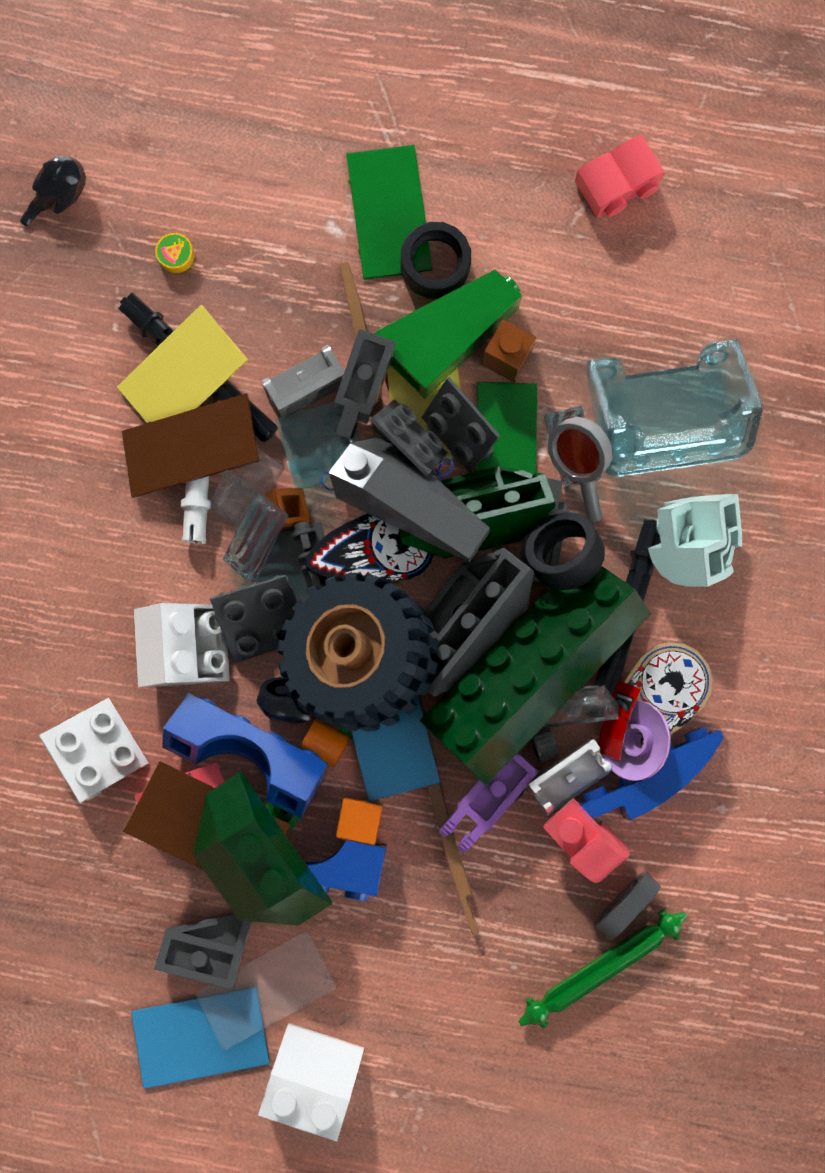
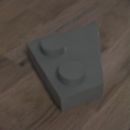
(205, 950)

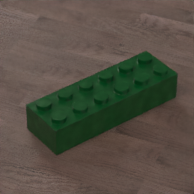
(534, 671)

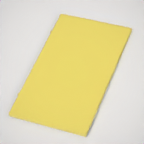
(183, 369)

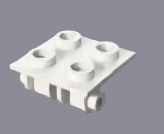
(93, 750)

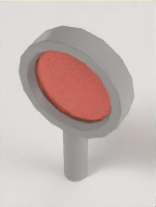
(581, 454)

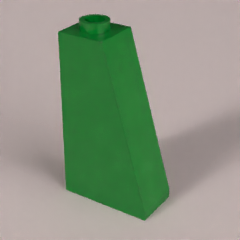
(450, 329)

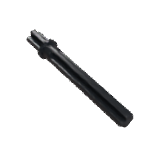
(153, 326)
(639, 578)

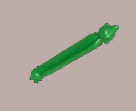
(602, 968)

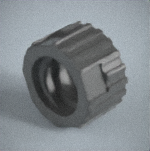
(544, 745)

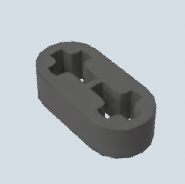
(627, 905)

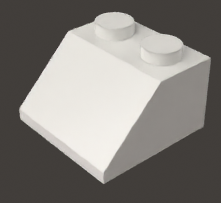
(311, 1082)

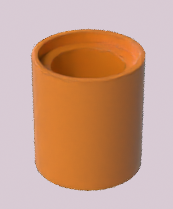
(325, 742)

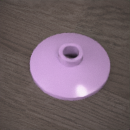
(643, 761)

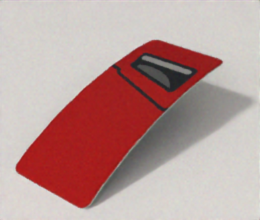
(614, 730)

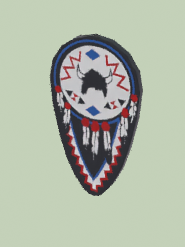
(366, 548)

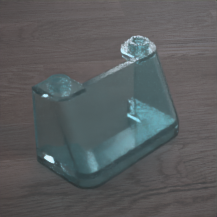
(677, 413)

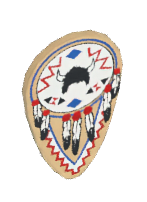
(673, 681)

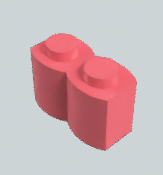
(619, 177)

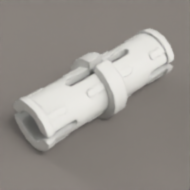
(195, 511)

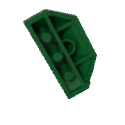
(503, 498)
(254, 859)

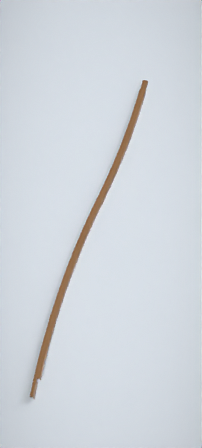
(435, 791)

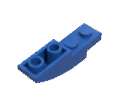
(642, 796)

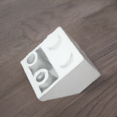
(179, 645)

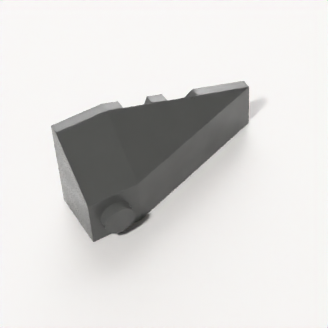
(391, 488)

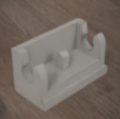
(305, 382)

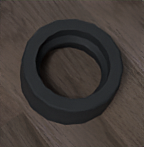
(435, 232)
(554, 530)

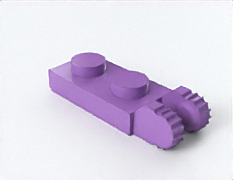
(490, 802)

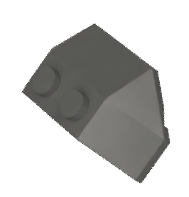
(475, 612)

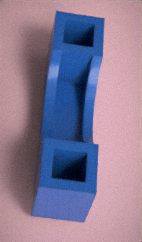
(204, 730)
(352, 869)

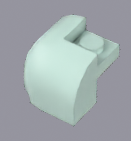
(697, 539)

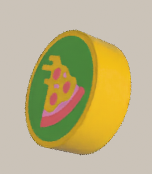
(175, 253)

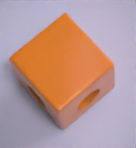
(359, 821)

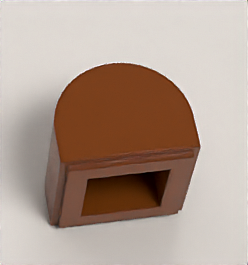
(292, 503)

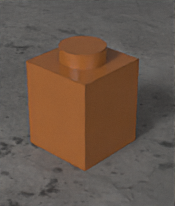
(508, 350)

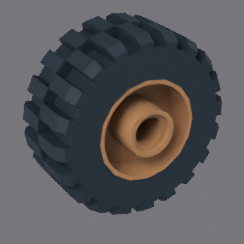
(357, 652)

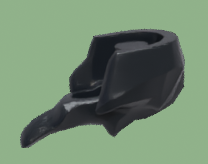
(58, 181)
(278, 704)

